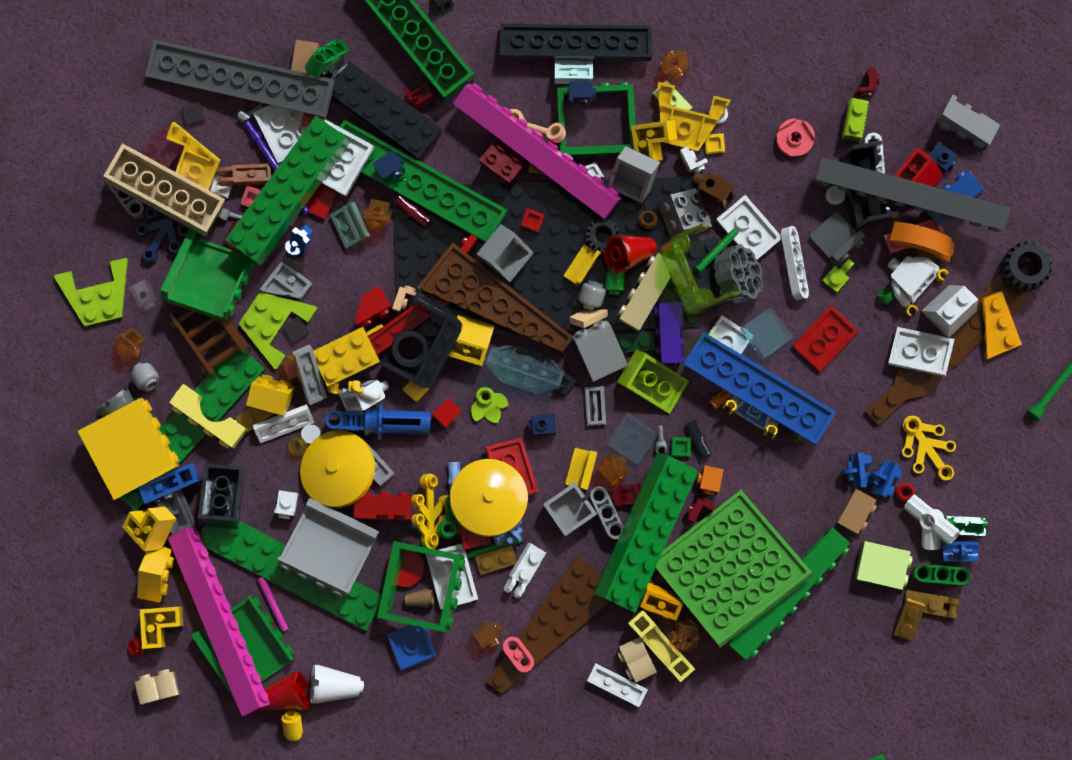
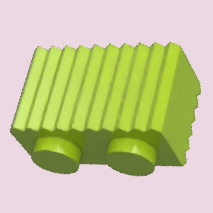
(855, 120)

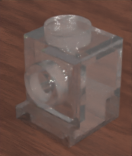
(140, 287)

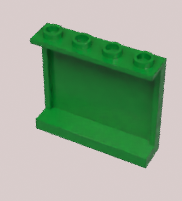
(206, 277)
(261, 640)

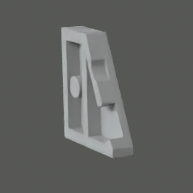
(286, 282)

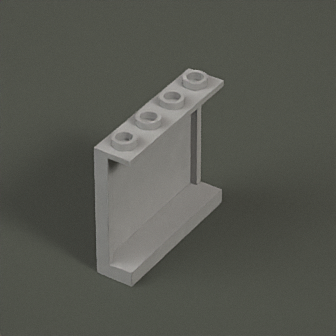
(328, 548)

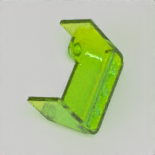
(692, 298)

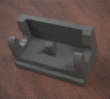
(178, 506)

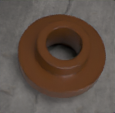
(647, 213)

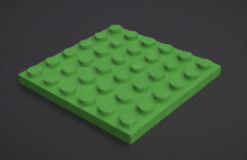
(731, 568)

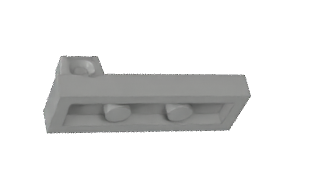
(309, 374)

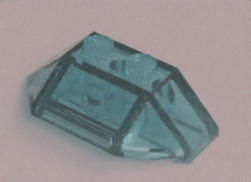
(524, 368)

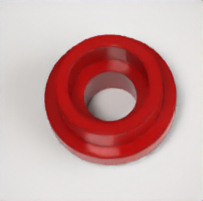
(900, 487)
(135, 647)

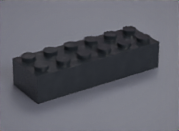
(385, 111)

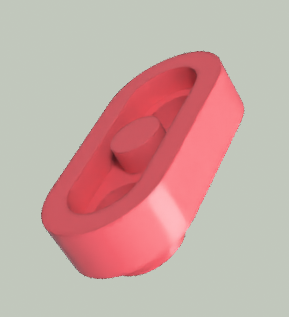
(518, 654)

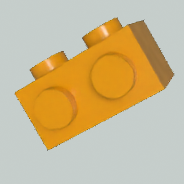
(661, 602)

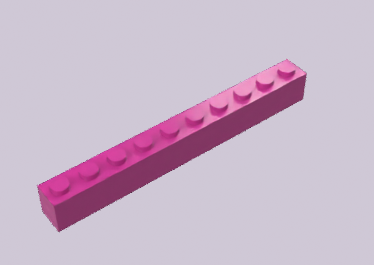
(537, 150)
(218, 621)

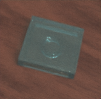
(766, 333)
(632, 439)

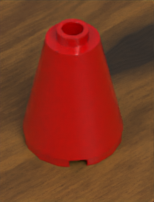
(627, 251)
(288, 693)

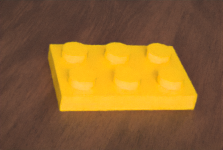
(345, 356)

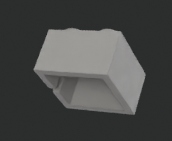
(633, 174)
(505, 253)
(569, 510)

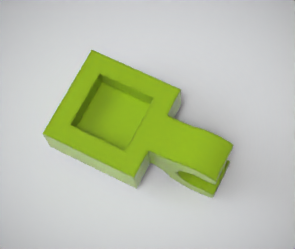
(837, 277)

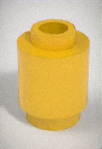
(292, 725)

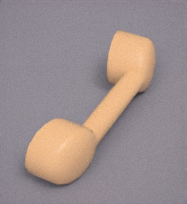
(554, 133)

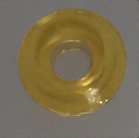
(292, 445)

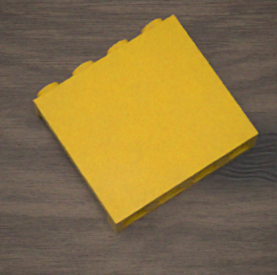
(129, 448)

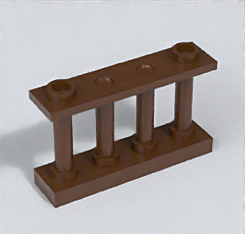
(228, 330)

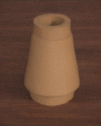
(421, 598)

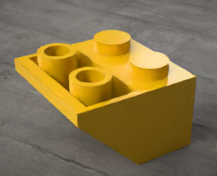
(473, 340)
(270, 394)

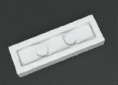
(283, 424)
(617, 685)

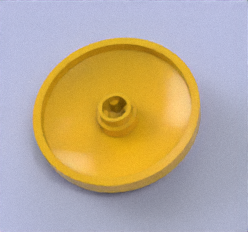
(337, 468)
(488, 497)

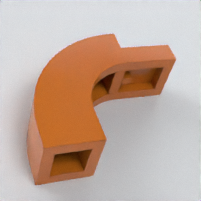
(924, 239)

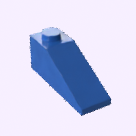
(170, 482)

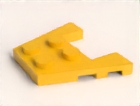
(691, 126)
(196, 160)

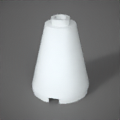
(333, 685)

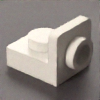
(689, 160)
(286, 504)

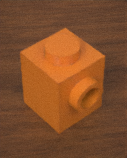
(710, 480)

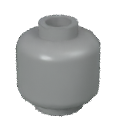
(592, 295)
(144, 376)

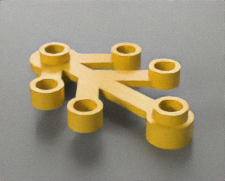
(926, 445)
(429, 534)

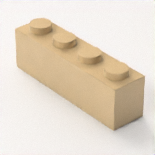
(646, 295)

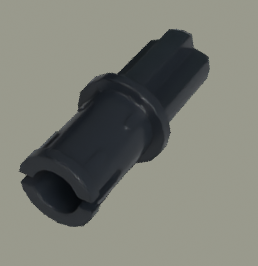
(698, 438)

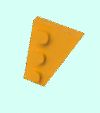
(999, 326)

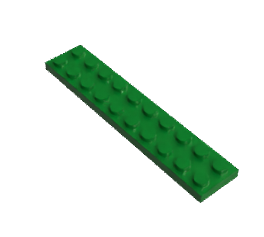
(434, 190)
(217, 397)
(260, 555)

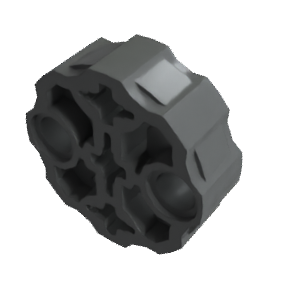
(740, 272)

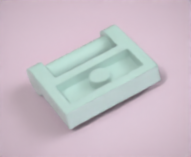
(573, 71)

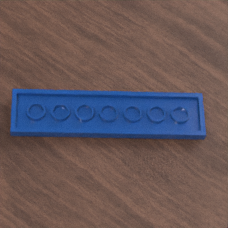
(759, 388)

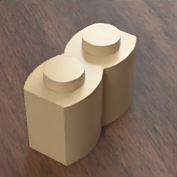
(637, 660)
(157, 687)

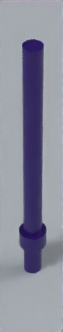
(256, 138)

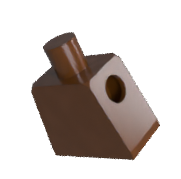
(720, 194)

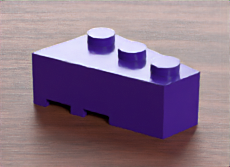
(669, 331)

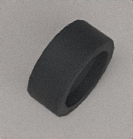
(408, 334)

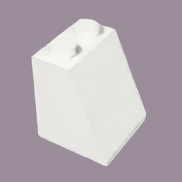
(951, 309)

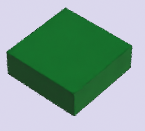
(680, 447)

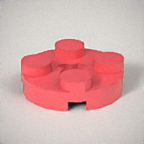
(797, 127)

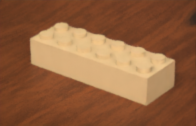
(163, 190)

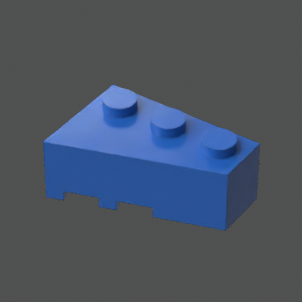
(965, 185)

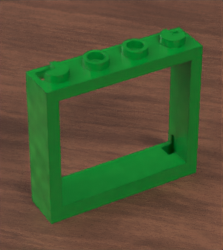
(598, 151)
(392, 579)

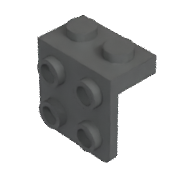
(683, 211)
(837, 238)

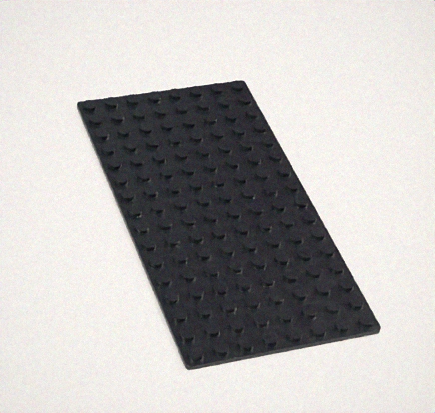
(553, 247)

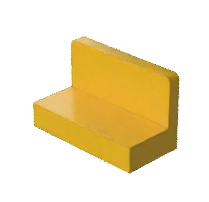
(581, 265)
(581, 468)

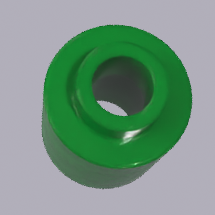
(614, 282)

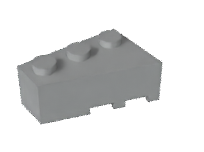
(967, 123)

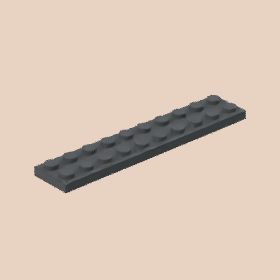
(240, 78)

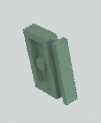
(350, 225)

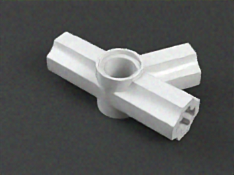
(931, 531)

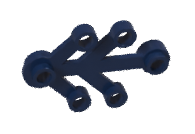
(165, 227)

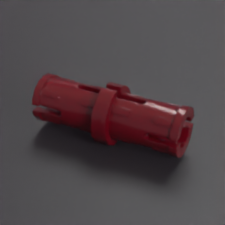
(412, 211)

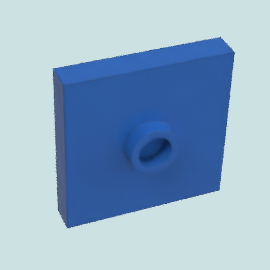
(411, 645)

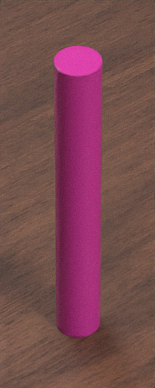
(272, 603)

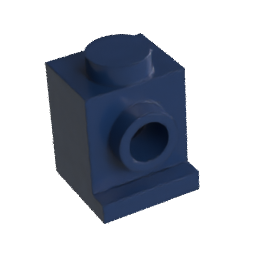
(581, 92)
(936, 154)

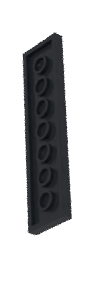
(575, 42)

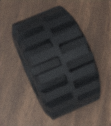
(1039, 258)

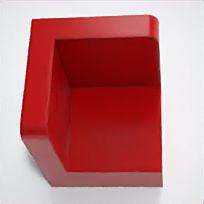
(446, 413)

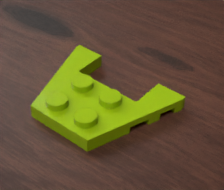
(97, 302)
(266, 319)

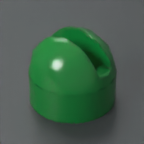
(886, 296)

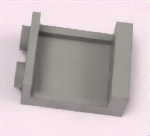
(599, 350)

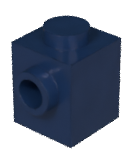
(389, 166)
(542, 424)

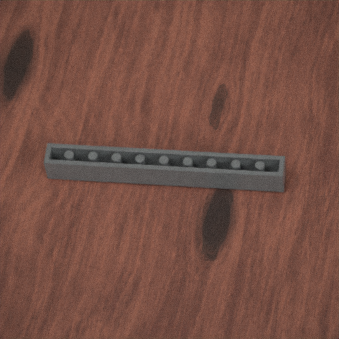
(913, 193)

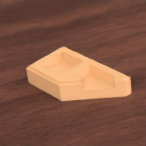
(588, 317)

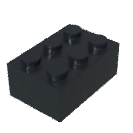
(695, 254)
(221, 496)

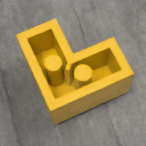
(649, 135)
(149, 527)
(154, 574)
(153, 625)

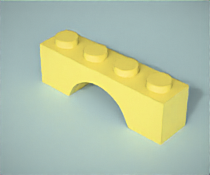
(188, 402)
(661, 646)

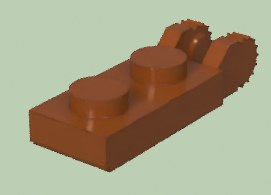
(244, 174)

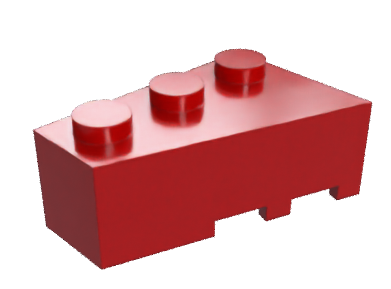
(384, 507)

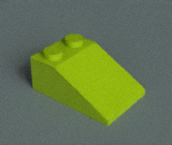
(653, 381)

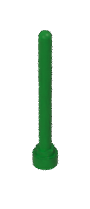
(1038, 409)

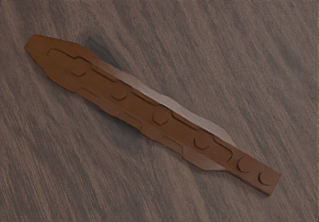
(915, 384)

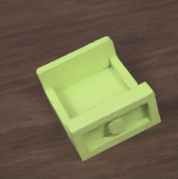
(883, 565)

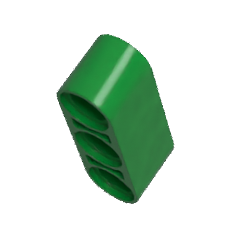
(326, 58)
(950, 574)

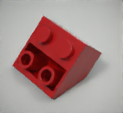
(920, 169)
(372, 307)

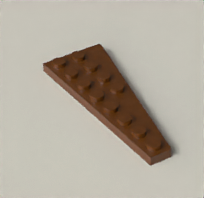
(475, 289)
(560, 615)

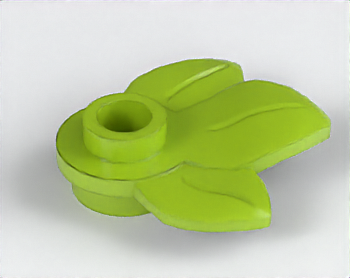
(488, 408)

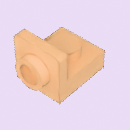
(401, 300)

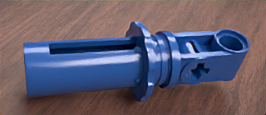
(371, 421)

